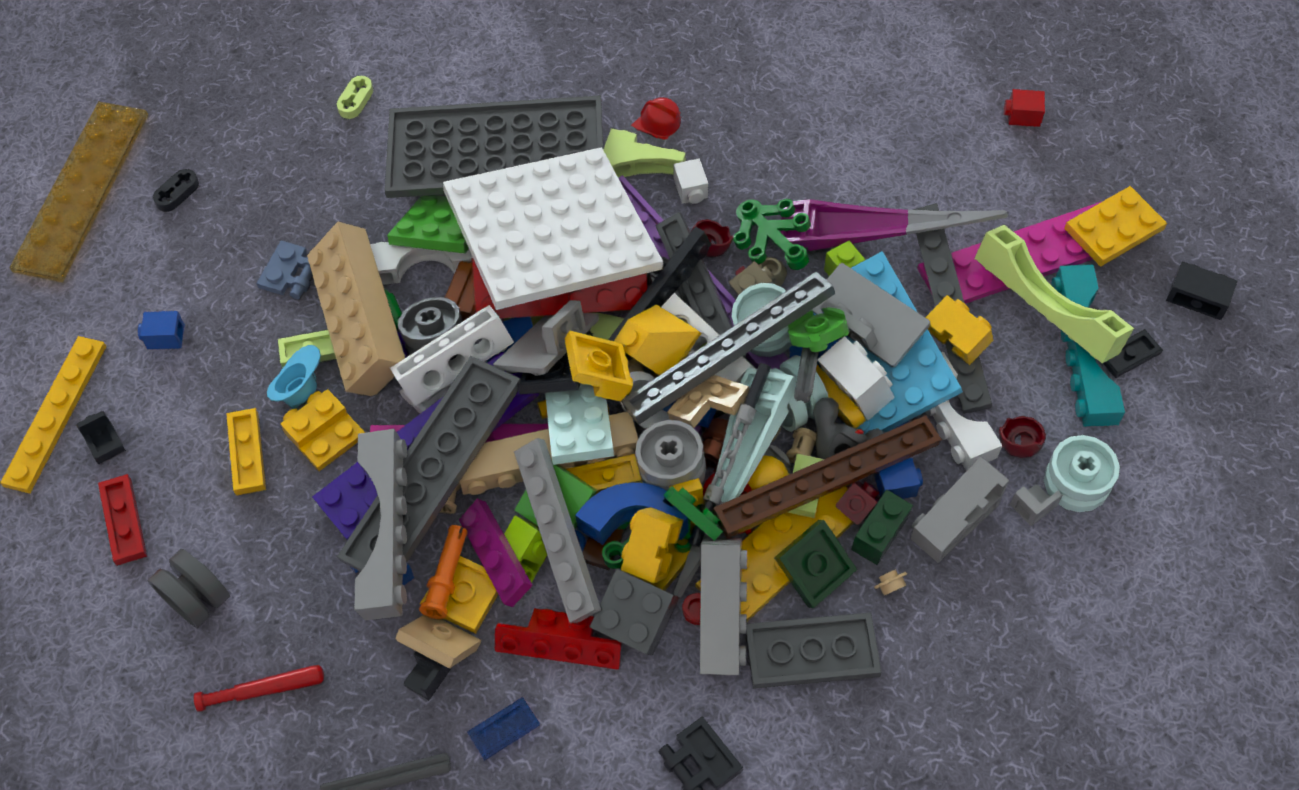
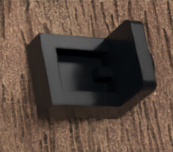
(100, 436)

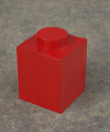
(1025, 107)

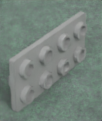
(874, 316)
(545, 341)

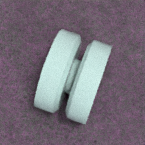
(752, 300)
(798, 410)
(1082, 472)

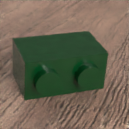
(881, 527)

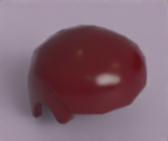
(718, 234)
(1031, 432)

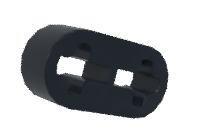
(175, 190)

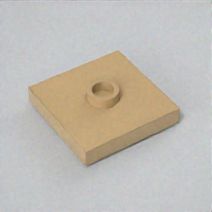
(438, 640)

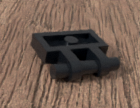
(707, 752)

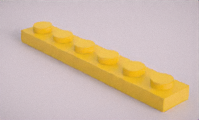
(53, 415)

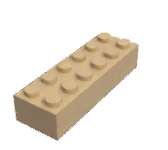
(355, 309)

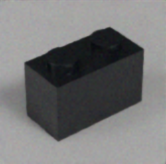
(1201, 290)

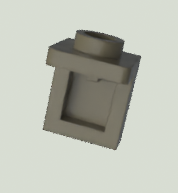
(751, 276)

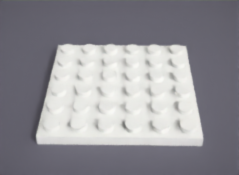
(551, 227)

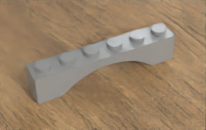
(379, 584)

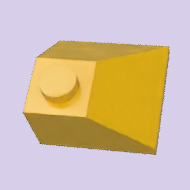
(657, 339)

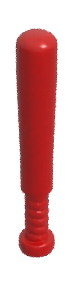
(270, 685)

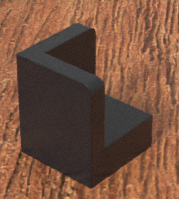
(426, 676)

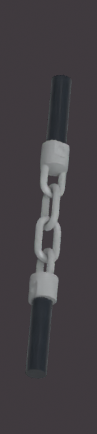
(745, 415)

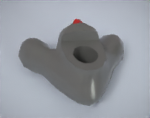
(834, 437)

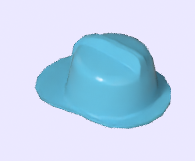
(296, 378)

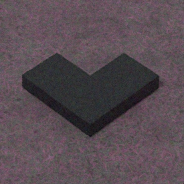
(1136, 351)

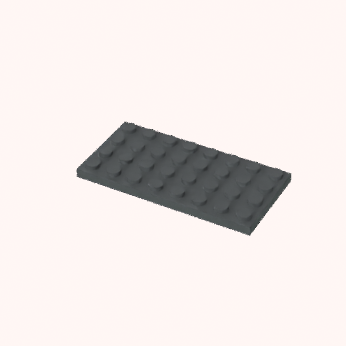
(477, 138)

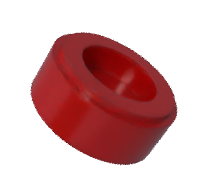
(691, 608)

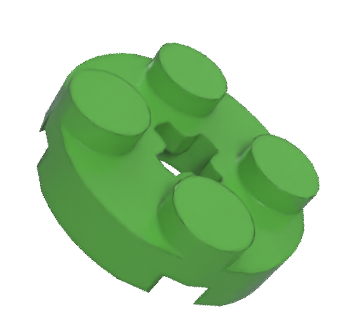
(818, 329)

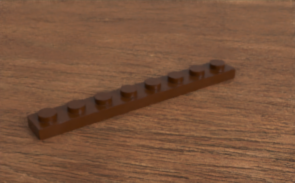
(826, 476)

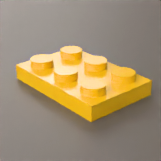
(1115, 226)

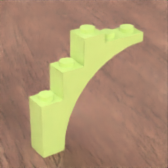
(635, 158)

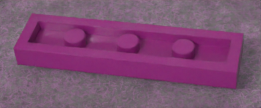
(495, 553)

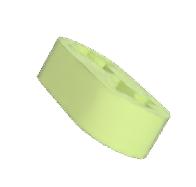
(358, 98)

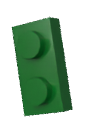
(704, 520)

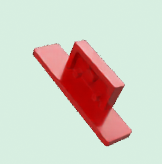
(556, 639)

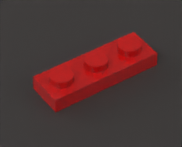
(122, 520)

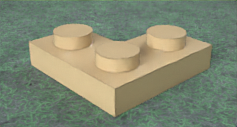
(712, 393)

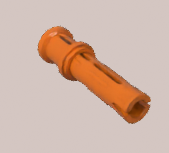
(441, 584)

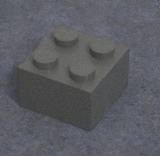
(634, 612)

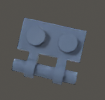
(281, 270)

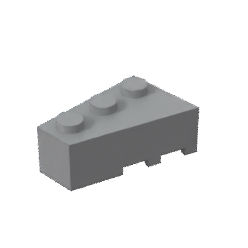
(959, 510)

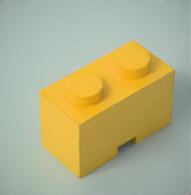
(955, 324)
(649, 544)

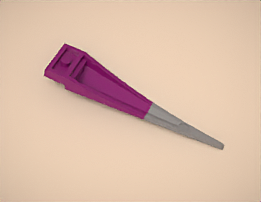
(838, 223)

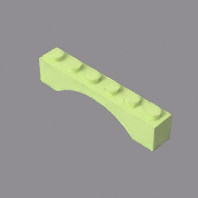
(1095, 330)

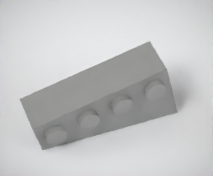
(721, 606)

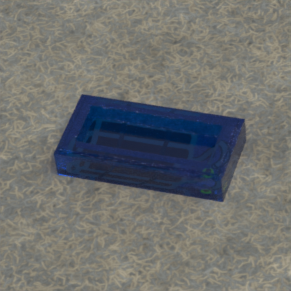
(503, 728)

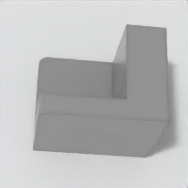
(1034, 503)

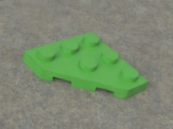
(429, 226)

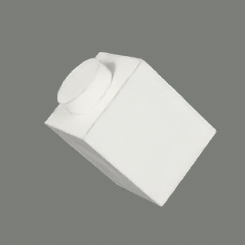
(691, 181)

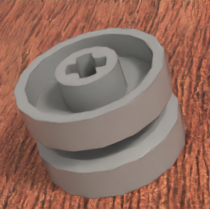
(670, 454)

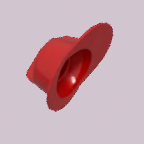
(659, 118)

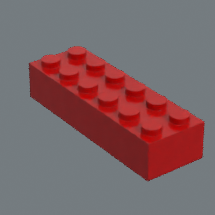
(600, 298)

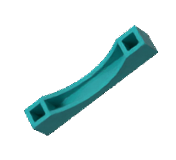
(1098, 396)

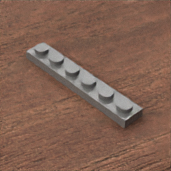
(557, 531)

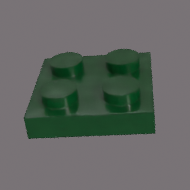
(815, 563)

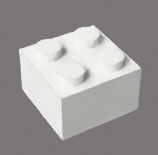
(857, 376)

